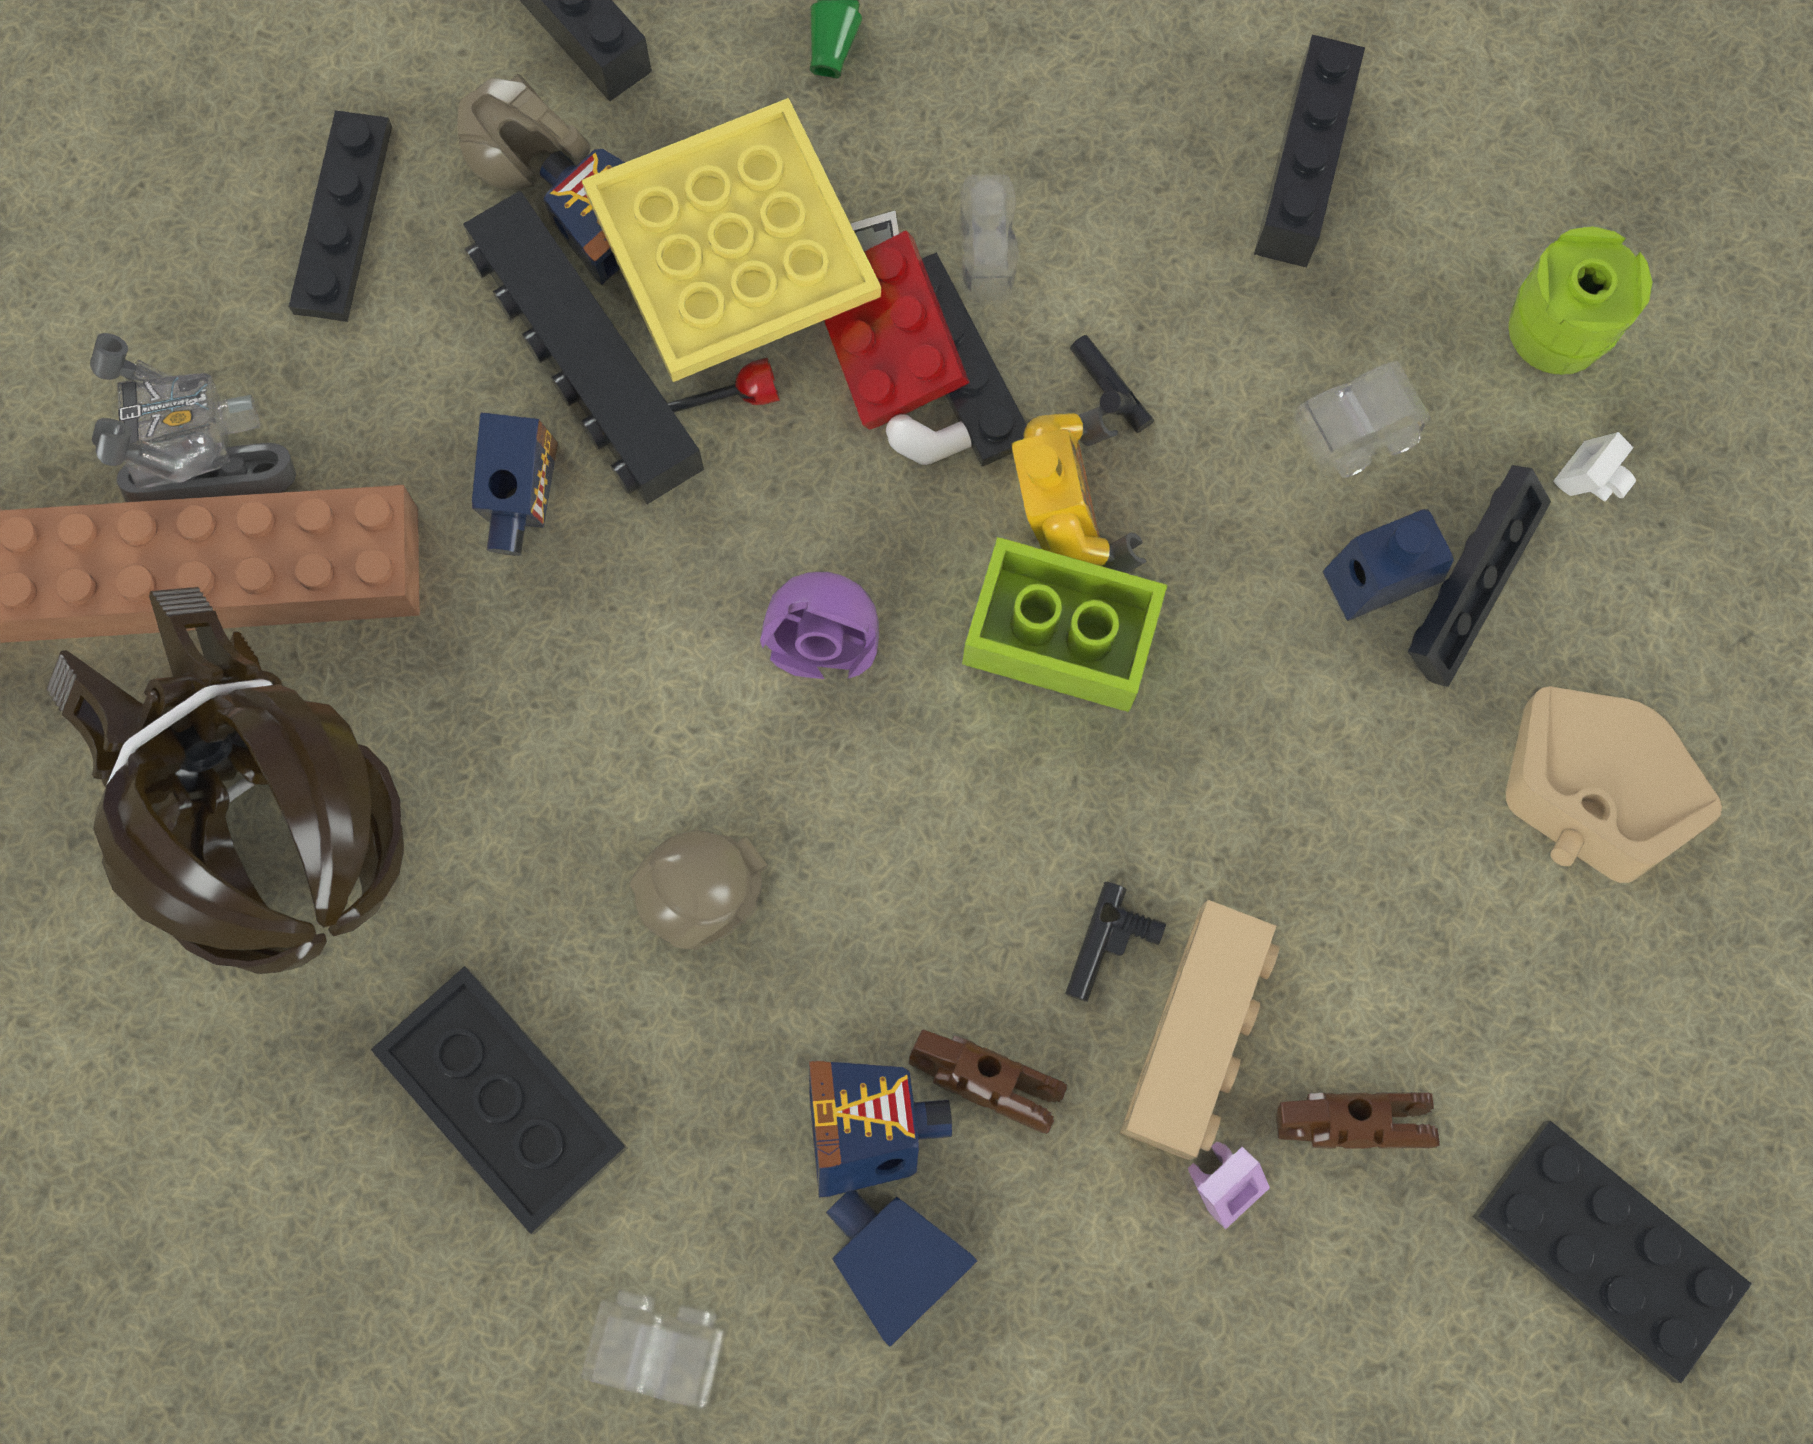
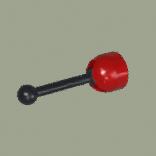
(752, 384)

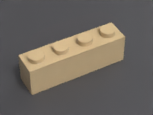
(1199, 1031)

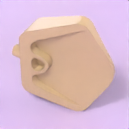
(1606, 782)

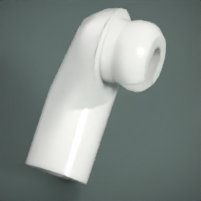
(924, 444)

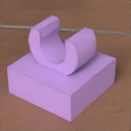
(1232, 1186)

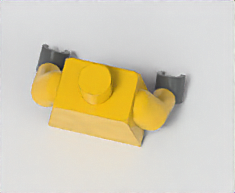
(1058, 490)

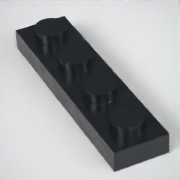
(340, 216)
(985, 402)
(1479, 575)

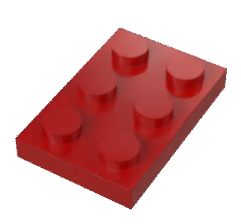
(897, 345)

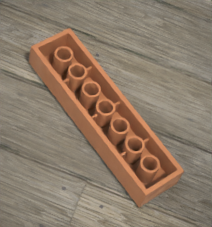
(249, 554)

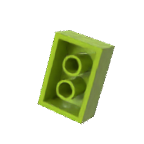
(1064, 624)

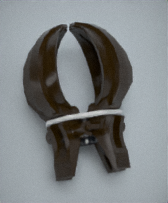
(168, 802)

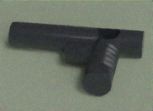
(1117, 396)
(1110, 938)

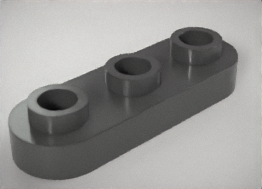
(252, 470)

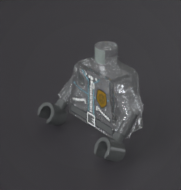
(166, 422)

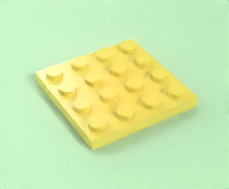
(731, 239)

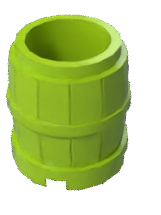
(1578, 300)

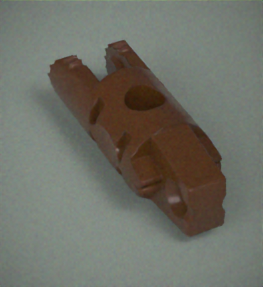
(960, 1068)
(1331, 1120)

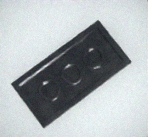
(499, 1100)
(1612, 1251)

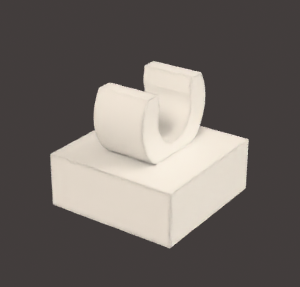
(1598, 468)

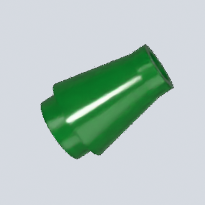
(832, 34)

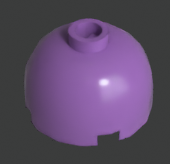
(821, 623)

